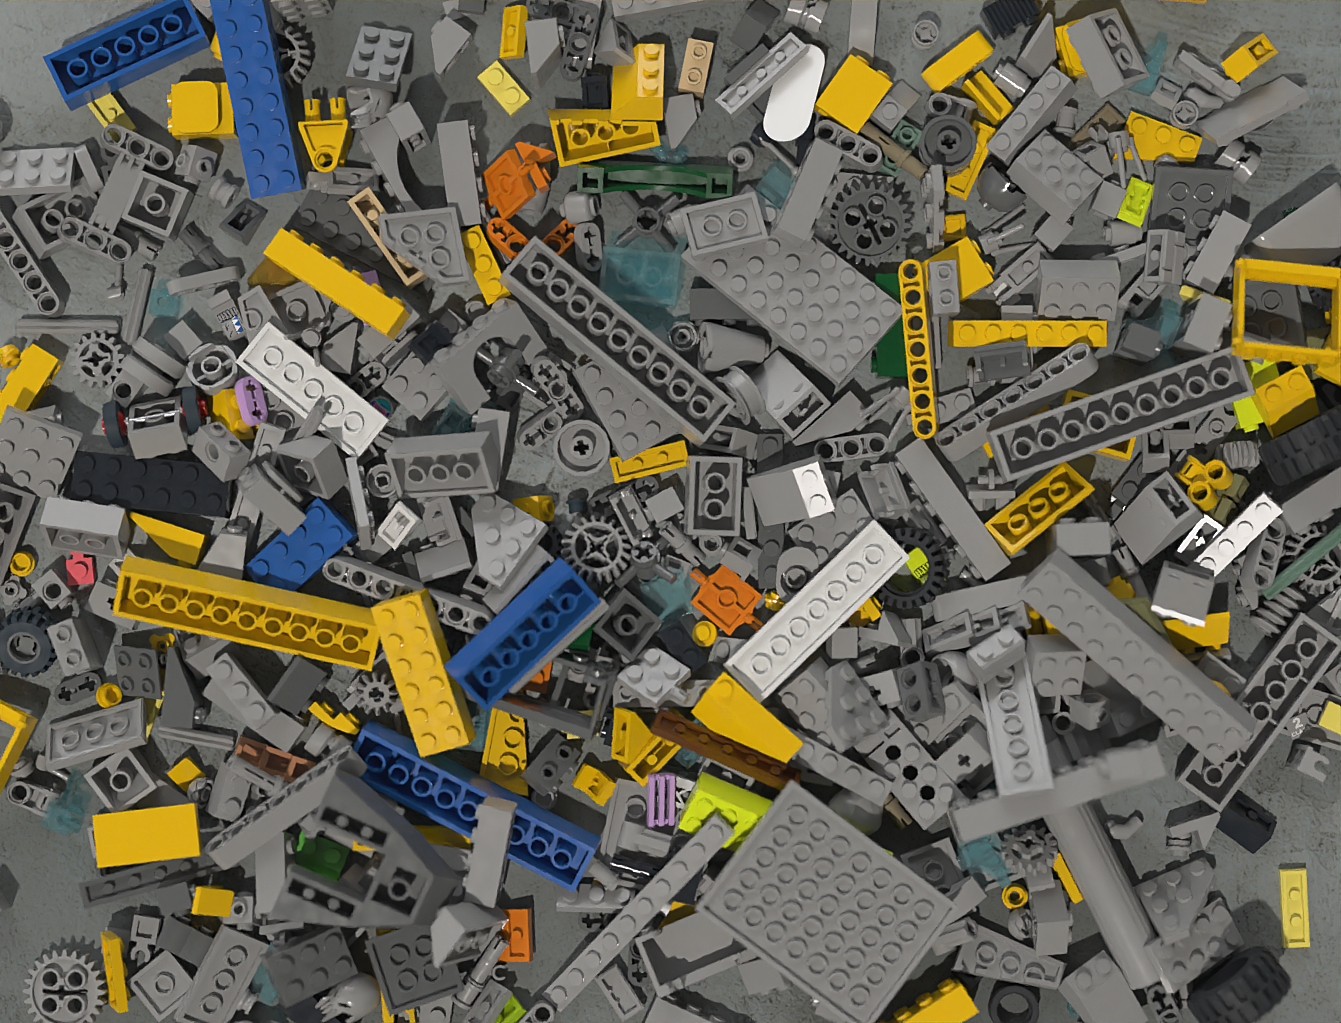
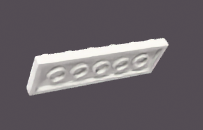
(301, 385)

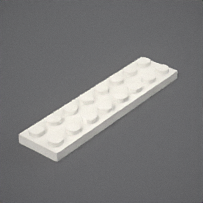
(816, 611)

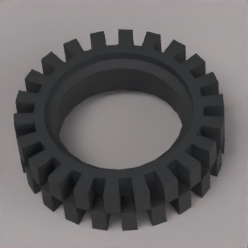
(936, 575)

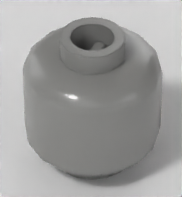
(579, 207)

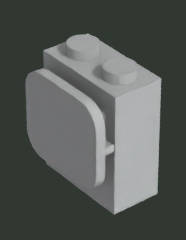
(382, 349)
(272, 496)

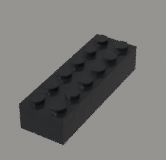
(150, 485)

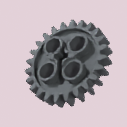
(891, 213)

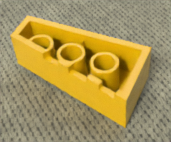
(593, 135)

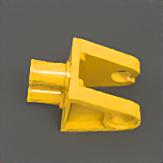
(327, 138)

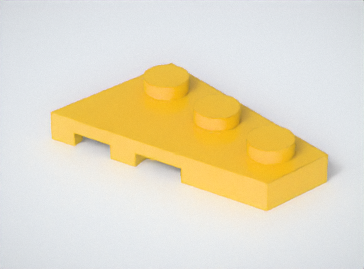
(1158, 139)

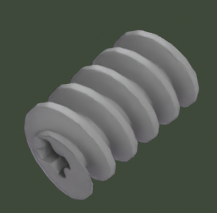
(1276, 610)

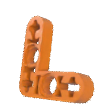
(554, 236)

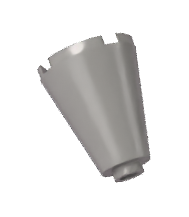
(728, 347)

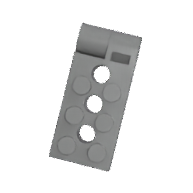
(914, 755)

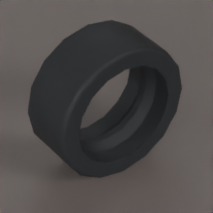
(1012, 988)

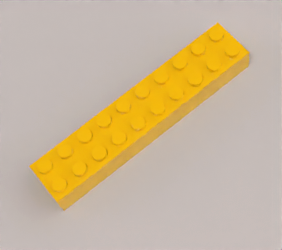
(246, 612)

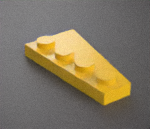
(506, 751)

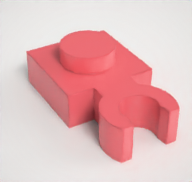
(80, 569)

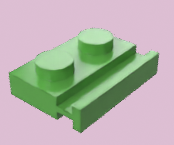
(321, 856)

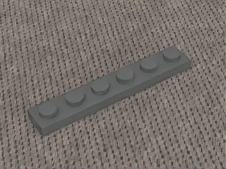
(772, 536)
(145, 878)

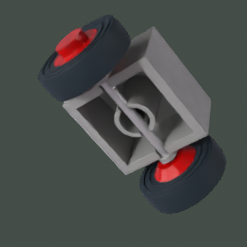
(155, 425)

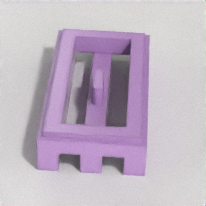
(661, 820)

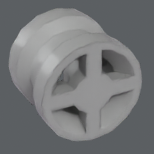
(224, 192)

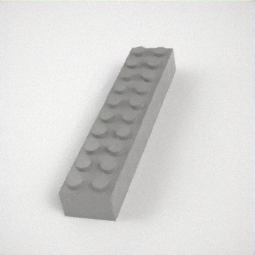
(616, 341)
(1119, 414)
(1137, 657)

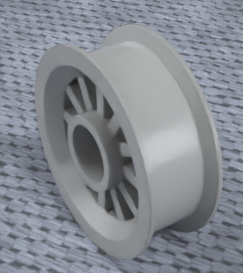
(742, 391)

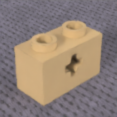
(695, 68)

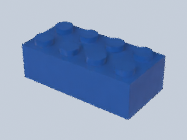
(297, 558)

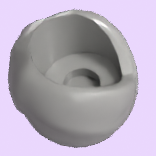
(953, 668)
(857, 811)

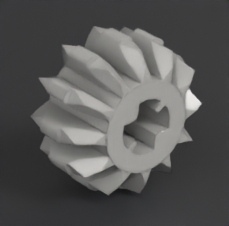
(1238, 455)
(369, 699)

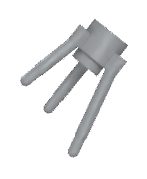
(1119, 143)
(990, 240)
(310, 338)
(897, 400)

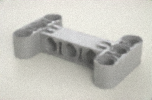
(115, 194)

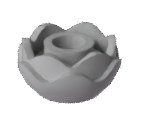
(675, 333)
(200, 791)
(1019, 923)

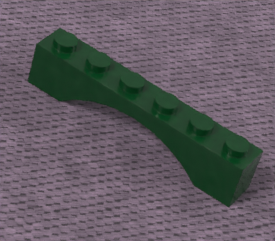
(692, 179)

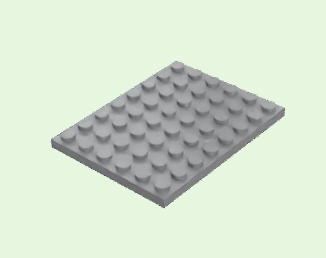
(826, 906)

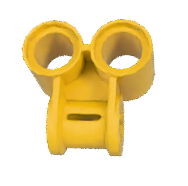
(1201, 479)

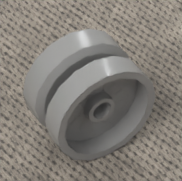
(153, 366)
(577, 434)

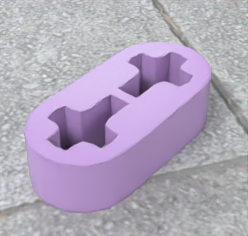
(251, 401)

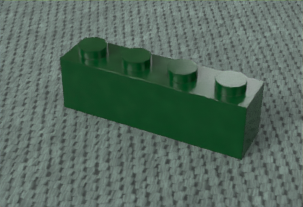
(890, 351)

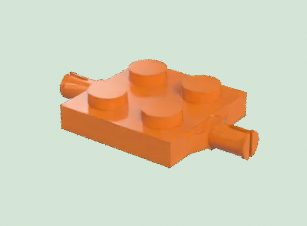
(508, 184)
(726, 599)

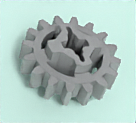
(95, 350)
(1029, 850)

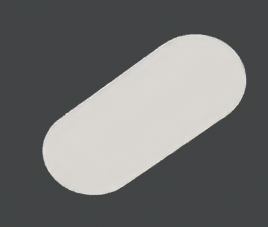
(794, 97)

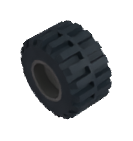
(26, 642)

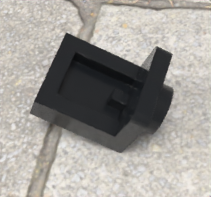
(594, 91)
(431, 341)

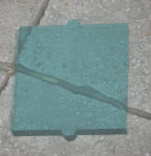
(666, 599)

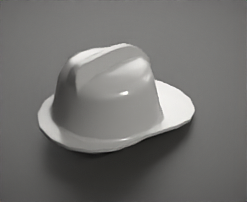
(794, 571)

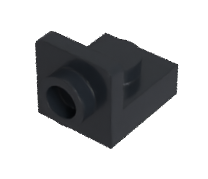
(607, 731)

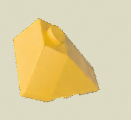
(737, 715)

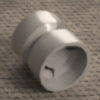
(807, 13)
(1239, 160)
(380, 482)
(326, 742)

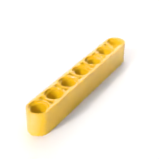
(913, 361)

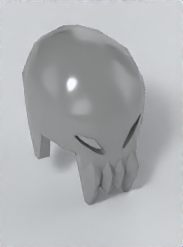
(368, 105)
(358, 992)

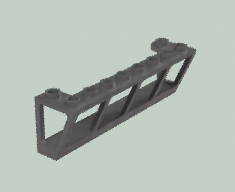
(550, 713)

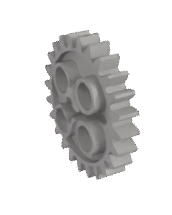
(65, 967)

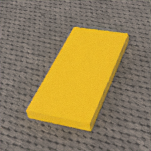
(147, 835)

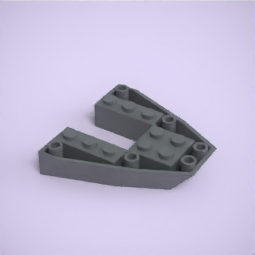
(407, 885)

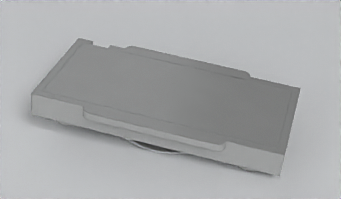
(1251, 111)

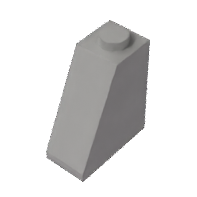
(227, 553)

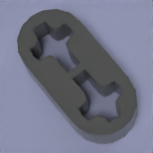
(76, 683)

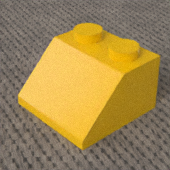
(1286, 401)

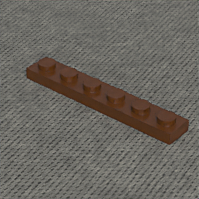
(723, 750)

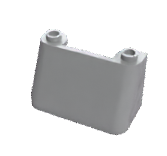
(1305, 236)
(688, 952)

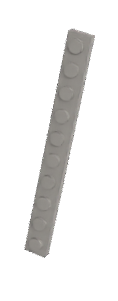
(639, 912)

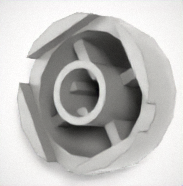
(212, 369)

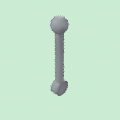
(638, 710)

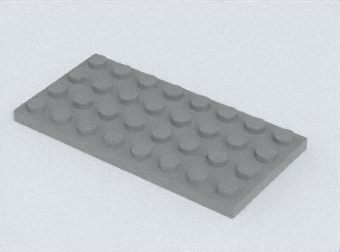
(803, 297)

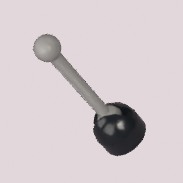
(762, 140)

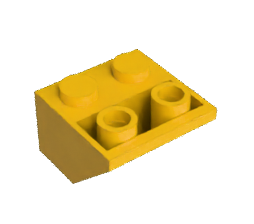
(225, 409)

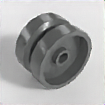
(951, 131)

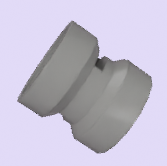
(922, 31)
(1186, 111)

